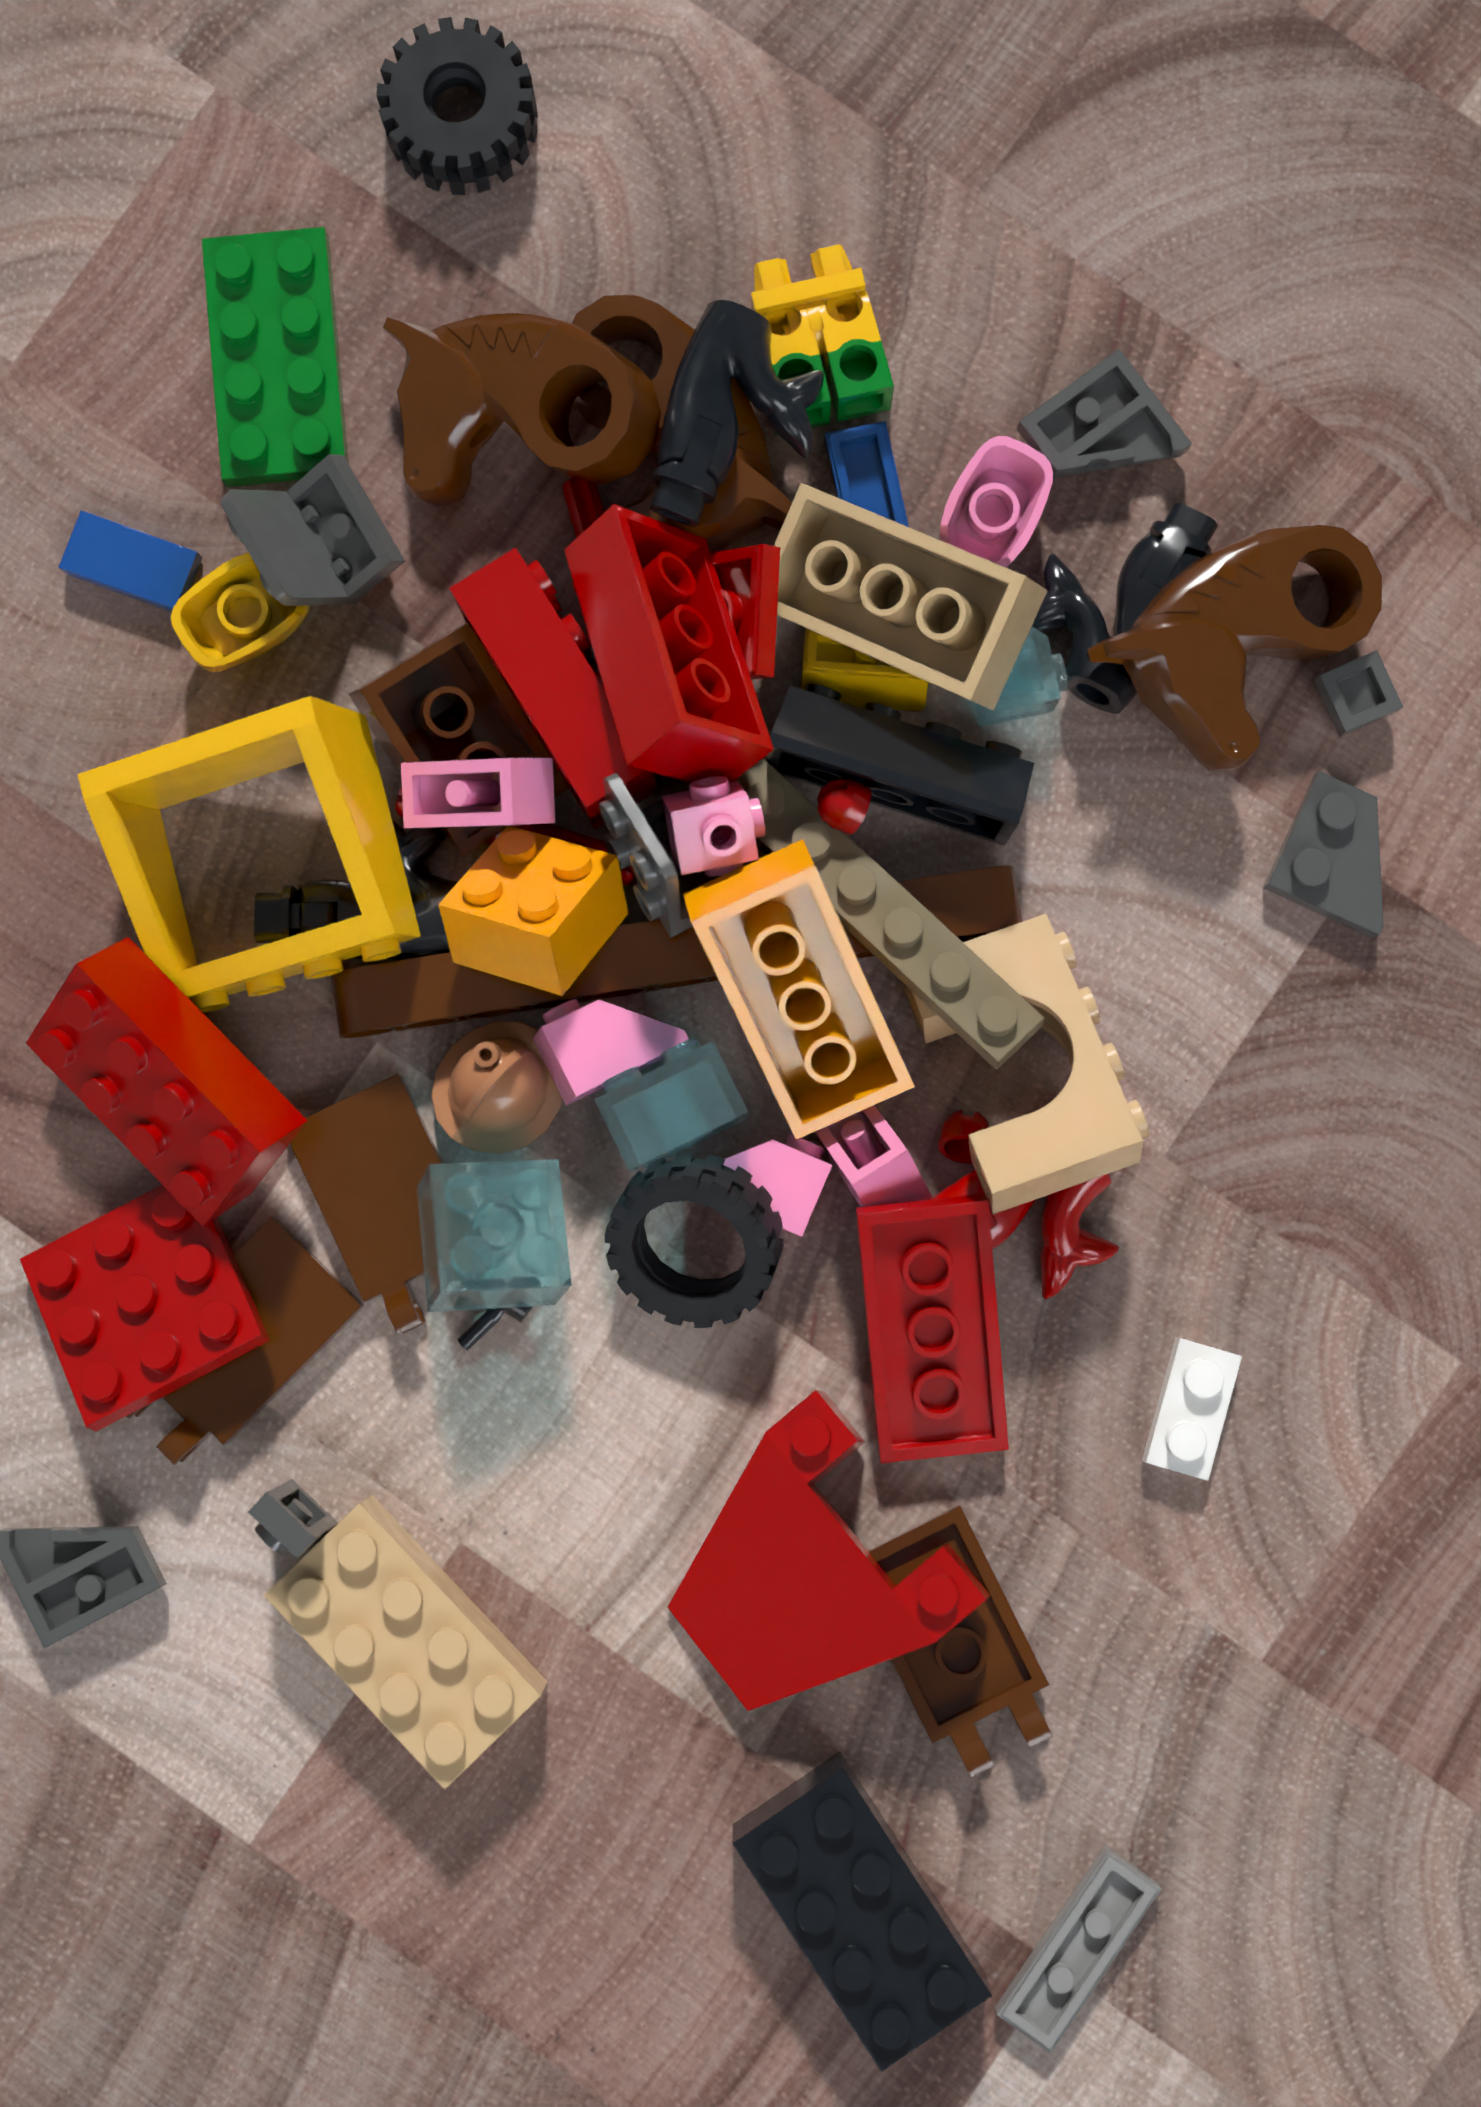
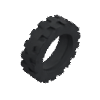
(677, 1294)

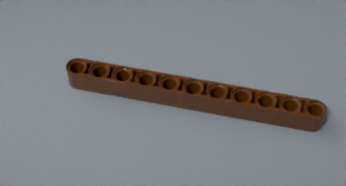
(632, 961)

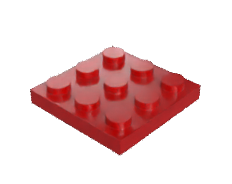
(141, 1305)

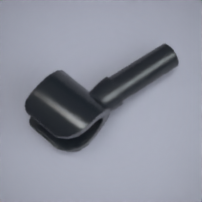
(487, 1321)

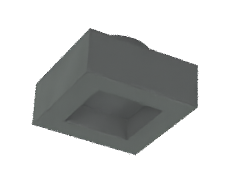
(1358, 693)

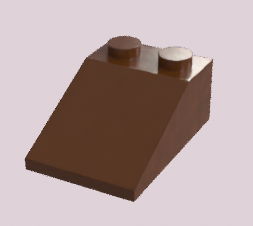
(450, 708)

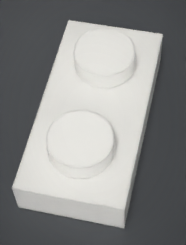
(1191, 1408)

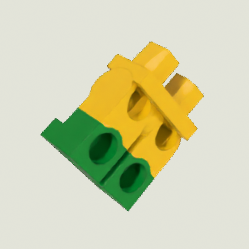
(827, 319)

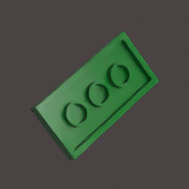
(274, 354)

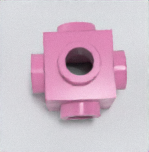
(713, 826)

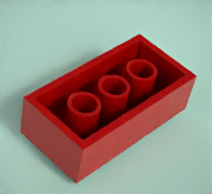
(666, 648)
(549, 676)
(164, 1080)

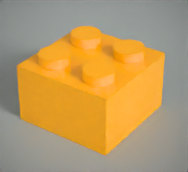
(534, 909)

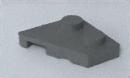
(1103, 423)
(1333, 856)
(77, 1574)

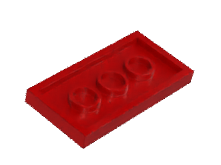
(932, 1328)

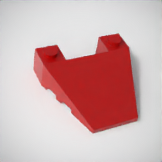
(790, 1590)

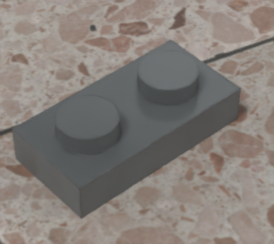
(290, 1519)

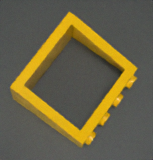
(345, 772)

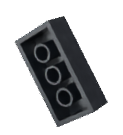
(860, 1911)

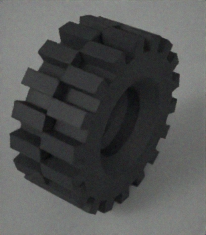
(468, 148)

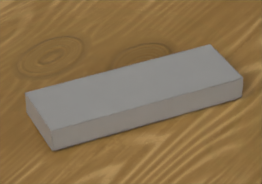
(1077, 1949)

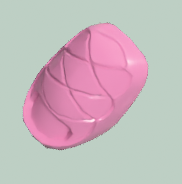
(997, 500)

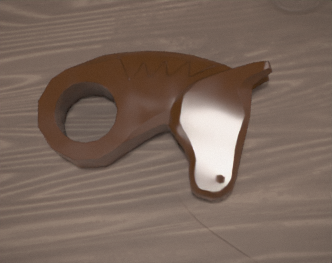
(518, 372)
(748, 493)
(1232, 603)

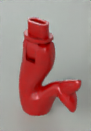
(1063, 1240)

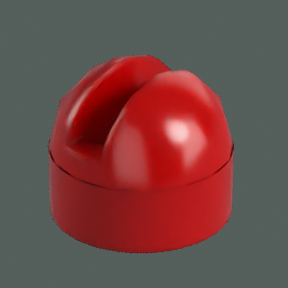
(843, 804)
(955, 1135)

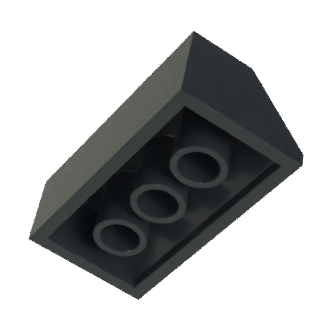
(905, 765)

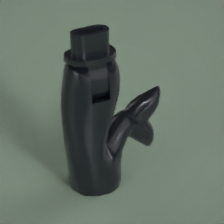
(701, 418)
(1147, 569)
(332, 900)

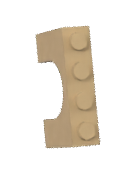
(1090, 1123)

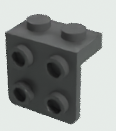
(315, 539)
(644, 846)

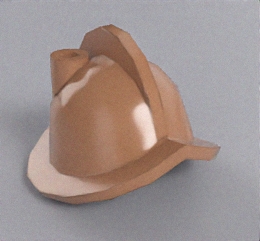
(495, 1089)

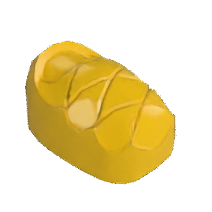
(232, 616)

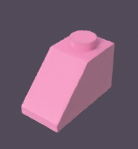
(478, 792)
(598, 1042)
(872, 1160)
(789, 1174)

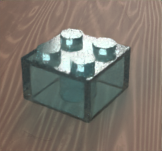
(670, 1105)
(493, 1235)

